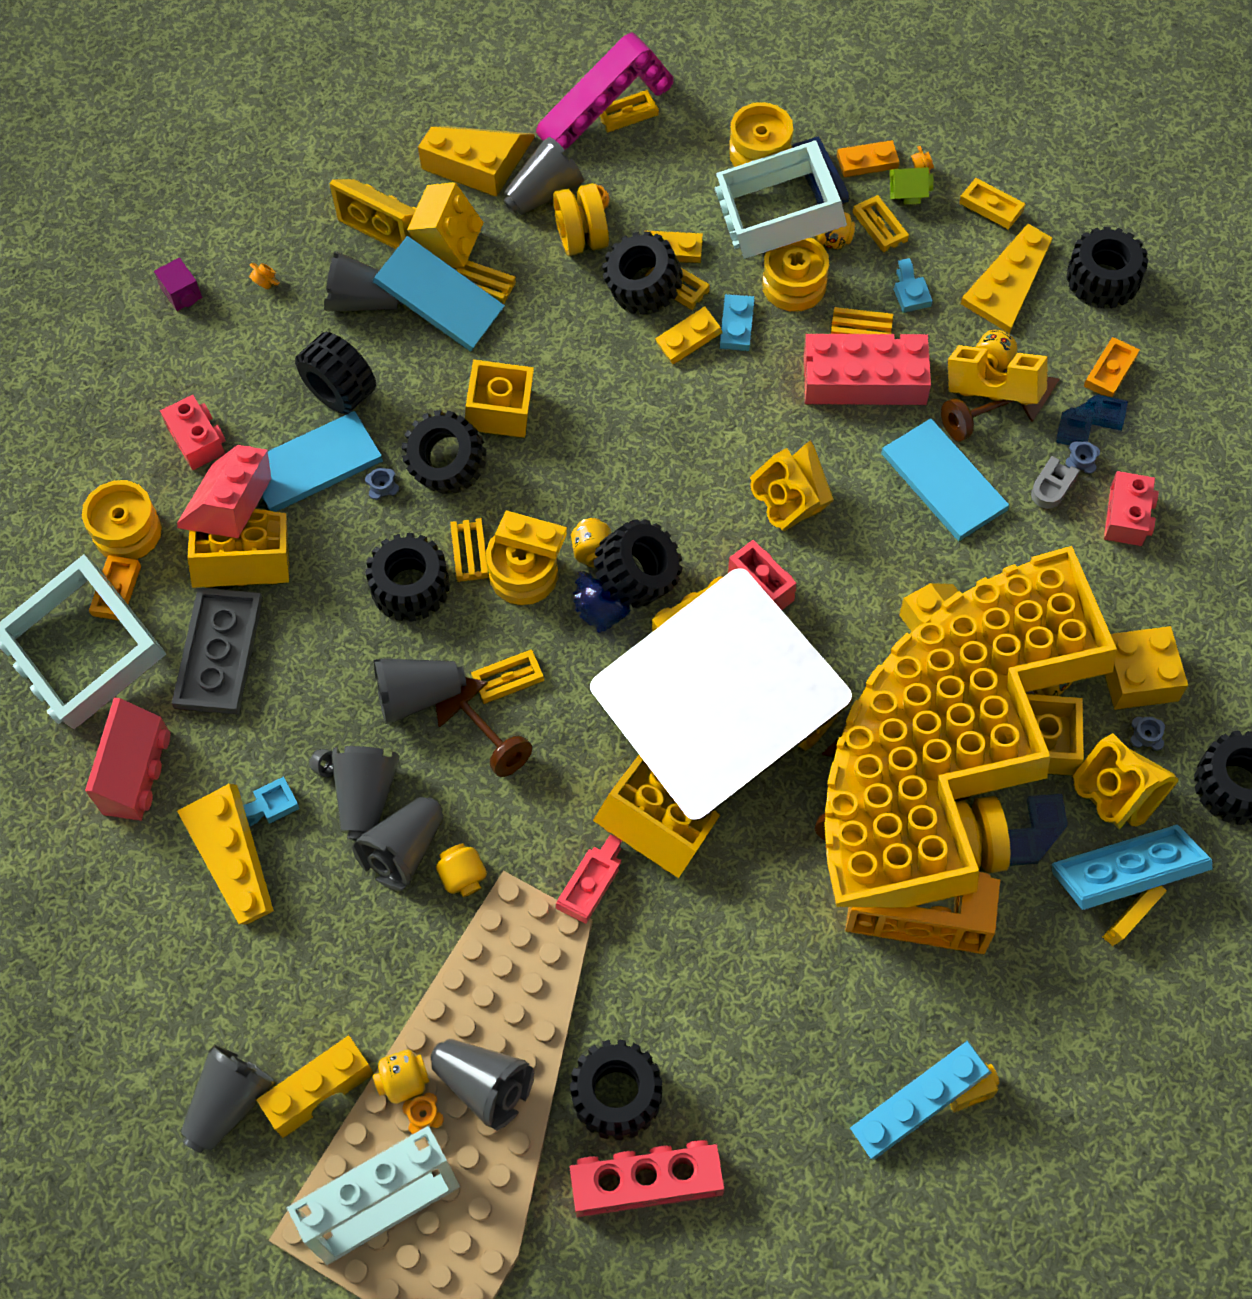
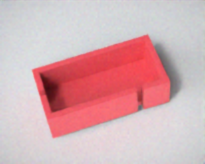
(867, 369)

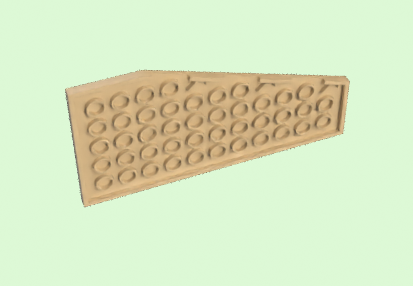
(505, 991)

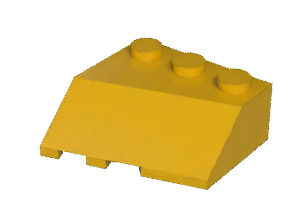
(473, 156)
(253, 558)
(651, 821)

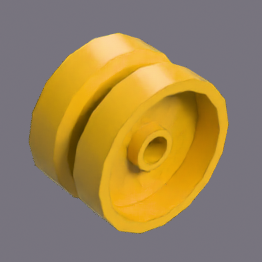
(759, 132)
(581, 219)
(796, 275)
(121, 520)
(519, 574)
(986, 832)

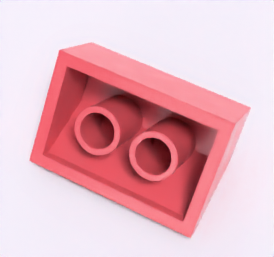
(228, 493)
(127, 761)

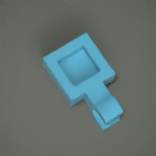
(911, 291)
(271, 801)

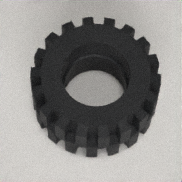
(630, 257)
(1101, 284)
(335, 372)
(423, 440)
(653, 551)
(413, 598)
(1215, 783)
(612, 1059)

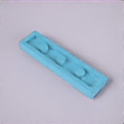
(920, 1100)

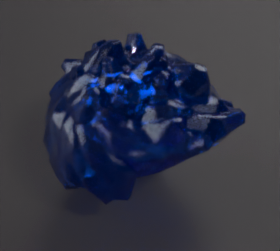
(595, 604)

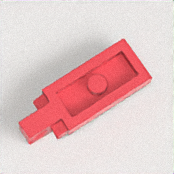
(590, 880)

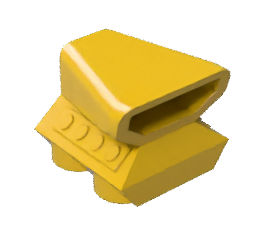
(792, 486)
(1122, 783)

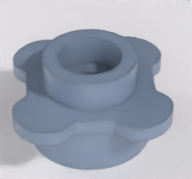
(1083, 449)
(378, 476)
(1152, 725)

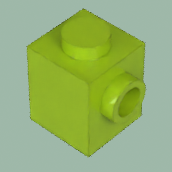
(911, 184)

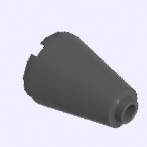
(540, 177)
(352, 287)
(414, 685)
(362, 786)
(399, 842)
(483, 1079)
(222, 1098)

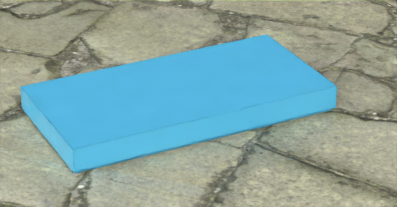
(438, 293)
(319, 461)
(945, 479)
(1131, 866)

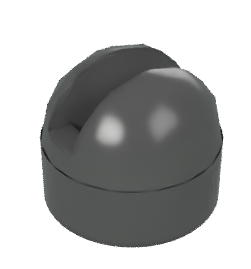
(316, 759)

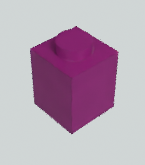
(178, 284)

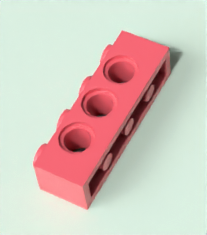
(667, 1189)

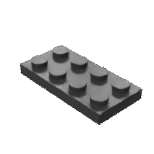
(217, 651)

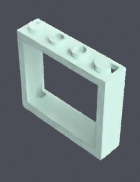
(769, 172)
(110, 682)
(373, 1197)

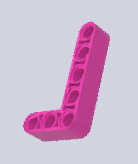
(602, 86)

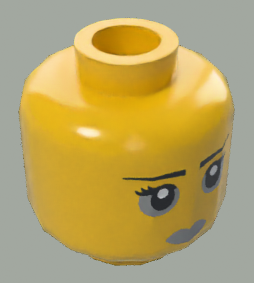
(586, 539)
(401, 1076)

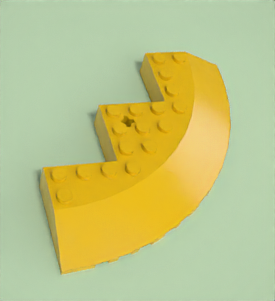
(951, 724)

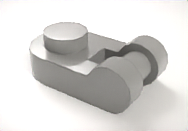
(1049, 490)

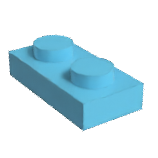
(737, 322)

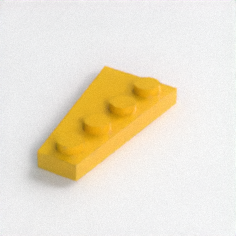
(1005, 284)
(228, 849)

